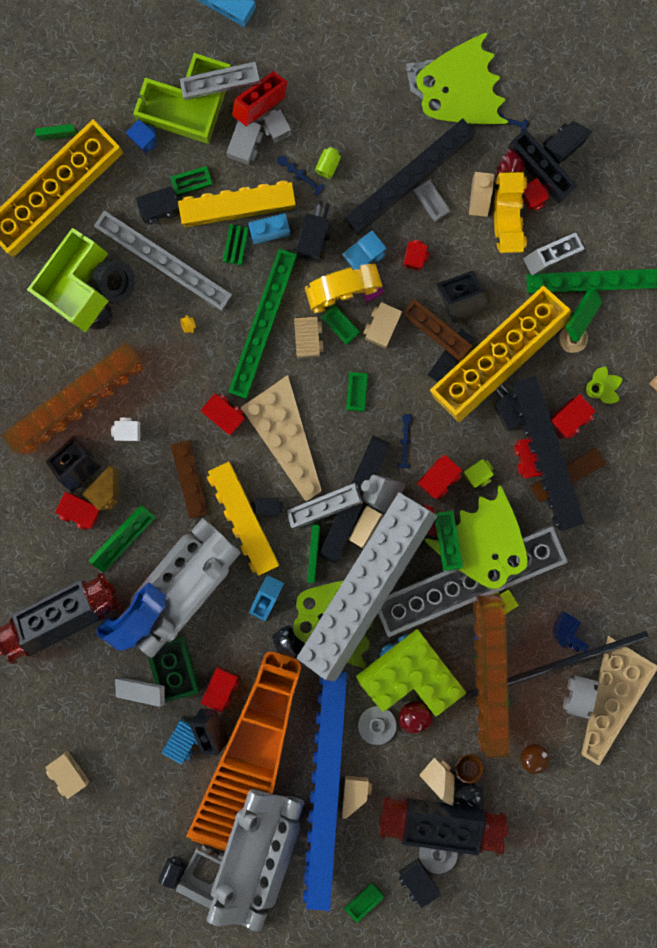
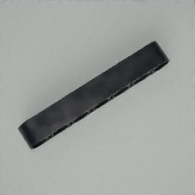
(346, 518)

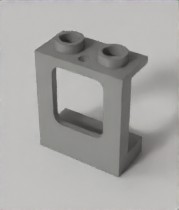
(194, 887)

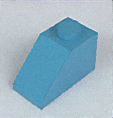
(266, 597)

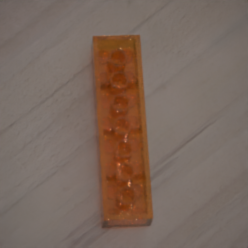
(74, 399)
(492, 676)

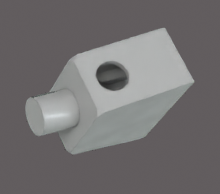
(381, 492)

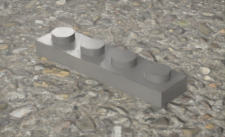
(219, 80)
(324, 506)

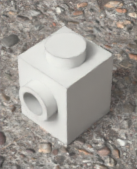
(126, 430)

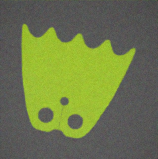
(468, 82)
(489, 532)
(323, 596)

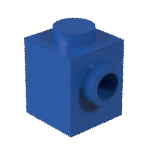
(143, 136)

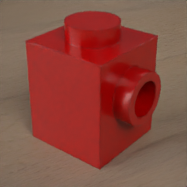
(535, 195)
(416, 255)

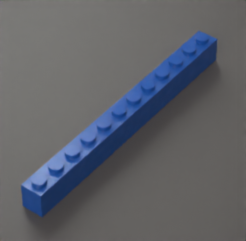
(326, 793)

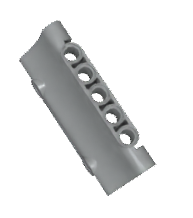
(188, 581)
(255, 860)

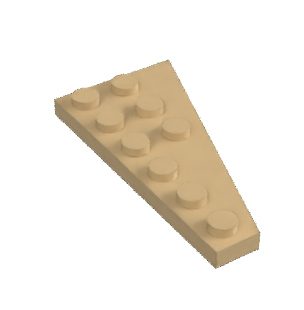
(280, 427)
(619, 688)

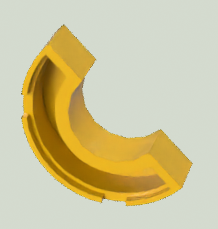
(507, 212)
(342, 286)

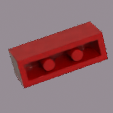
(259, 98)

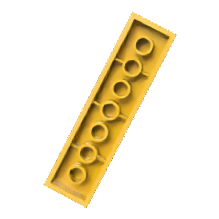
(56, 186)
(501, 353)

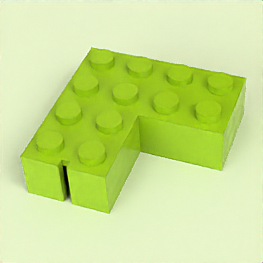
(169, 111)
(65, 280)
(409, 667)

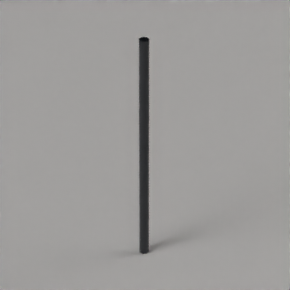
(568, 661)

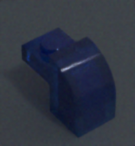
(564, 629)

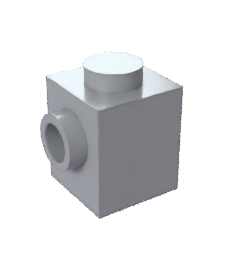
(276, 125)

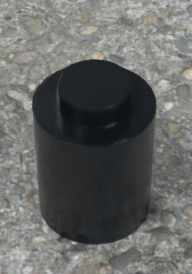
(268, 507)
(171, 872)

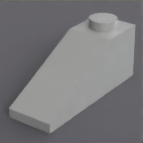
(553, 253)

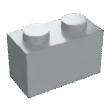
(244, 142)

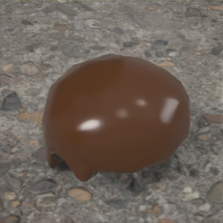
(534, 759)
(469, 769)

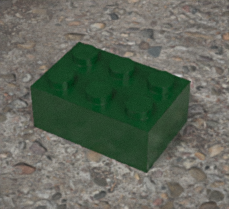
(175, 670)

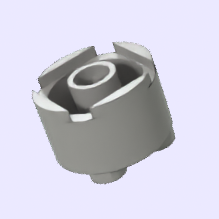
(581, 696)

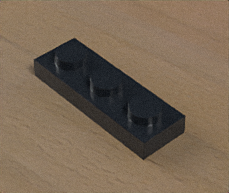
(447, 361)

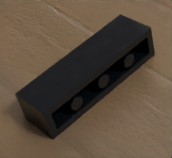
(542, 166)

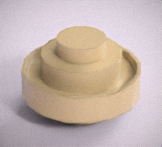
(571, 346)

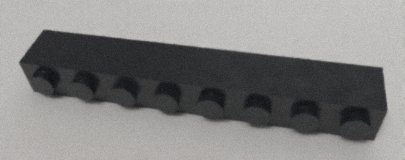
(410, 177)
(547, 453)

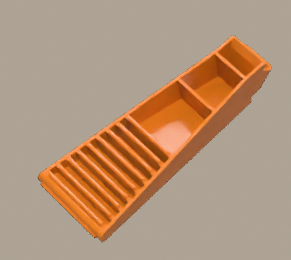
(251, 752)

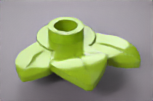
(606, 386)

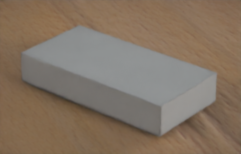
(431, 200)

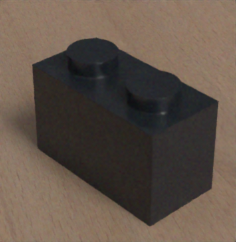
(158, 205)
(209, 731)
(419, 883)

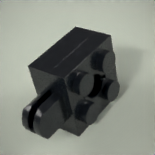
(313, 235)

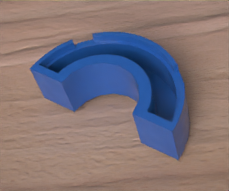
(136, 621)

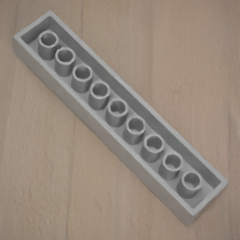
(366, 587)
(454, 589)

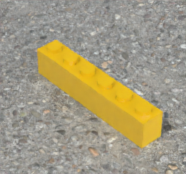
(236, 204)
(243, 518)

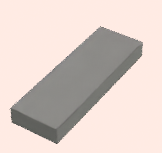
(140, 691)

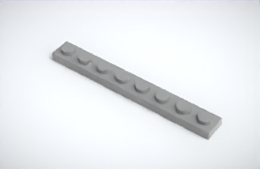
(163, 260)

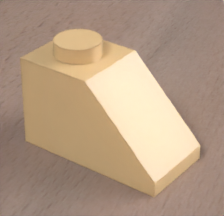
(481, 194)
(440, 779)
(355, 794)

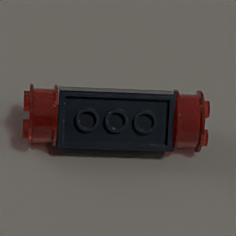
(57, 617)
(443, 826)

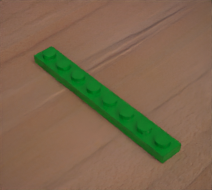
(593, 279)
(262, 323)

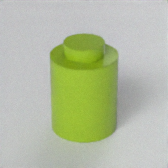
(328, 163)

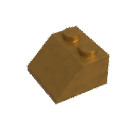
(104, 490)

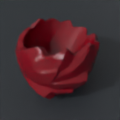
(511, 163)
(415, 717)

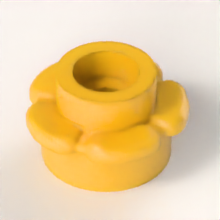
(188, 324)

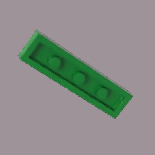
(122, 538)

